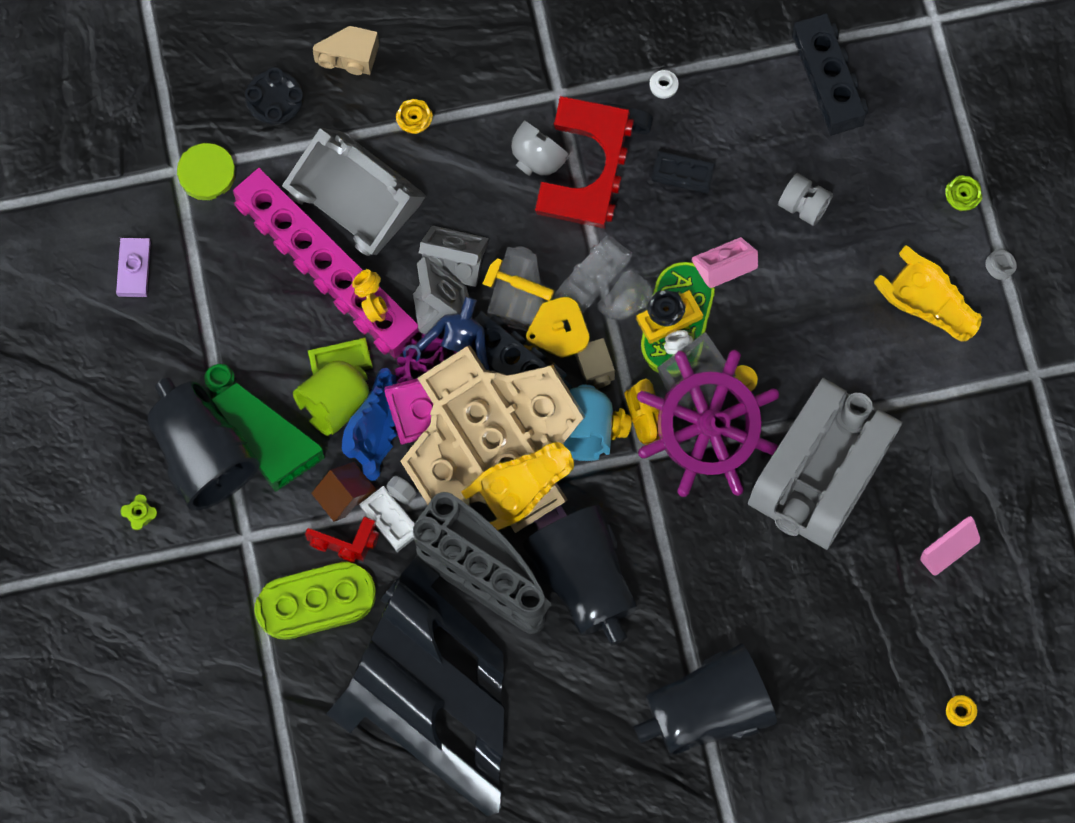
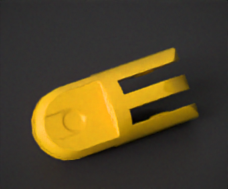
(642, 415)

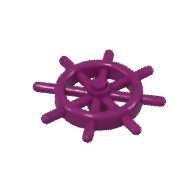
(708, 423)

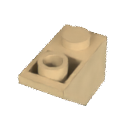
(348, 49)

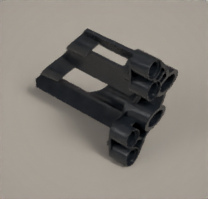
(408, 680)

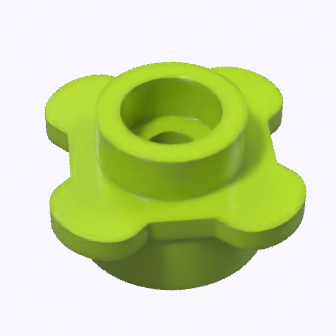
(138, 521)

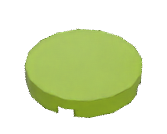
(206, 171)

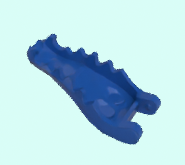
(371, 428)

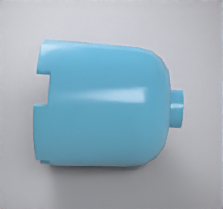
(594, 432)

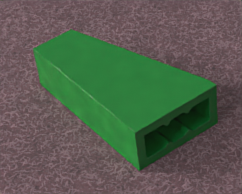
(275, 442)

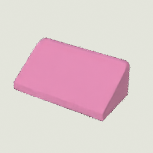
(726, 262)
(951, 546)

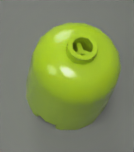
(333, 395)

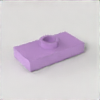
(133, 267)

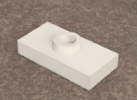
(389, 518)

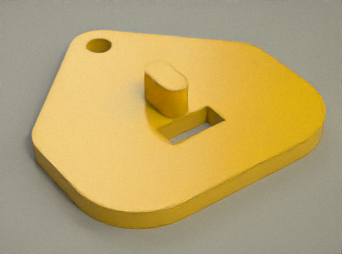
(550, 329)

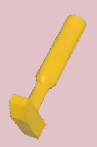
(516, 281)

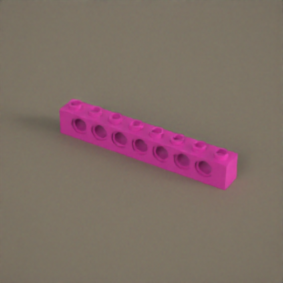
(260, 189)

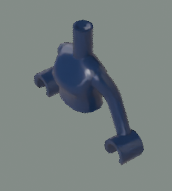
(459, 333)

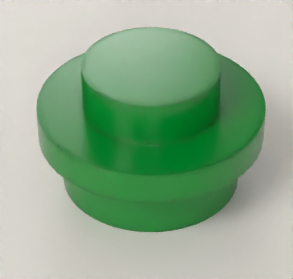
(219, 377)

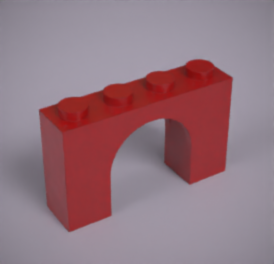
(591, 203)

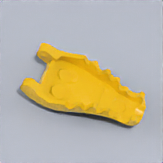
(928, 294)
(519, 484)

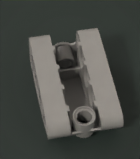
(824, 463)

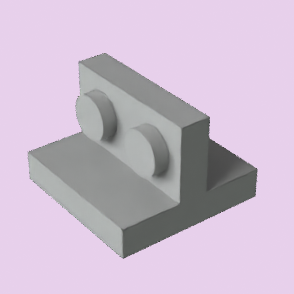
(455, 253)
(436, 295)

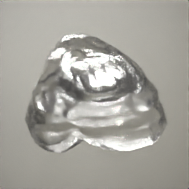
(626, 297)

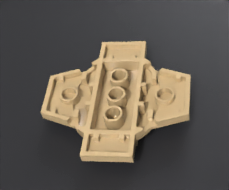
(487, 421)

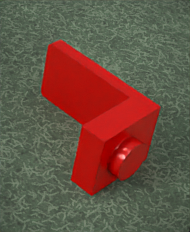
(365, 538)

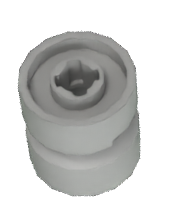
(805, 199)

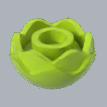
(969, 187)

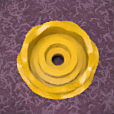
(414, 108)

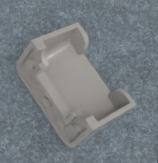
(353, 189)

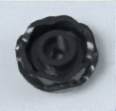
(666, 299)

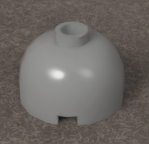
(536, 151)

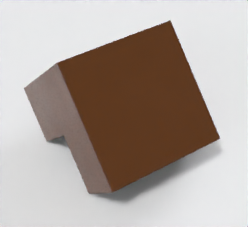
(343, 490)

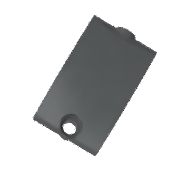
(480, 556)

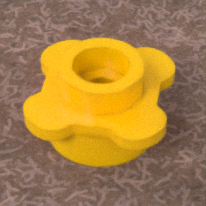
(620, 424)

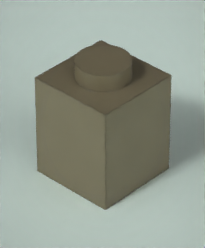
(596, 364)

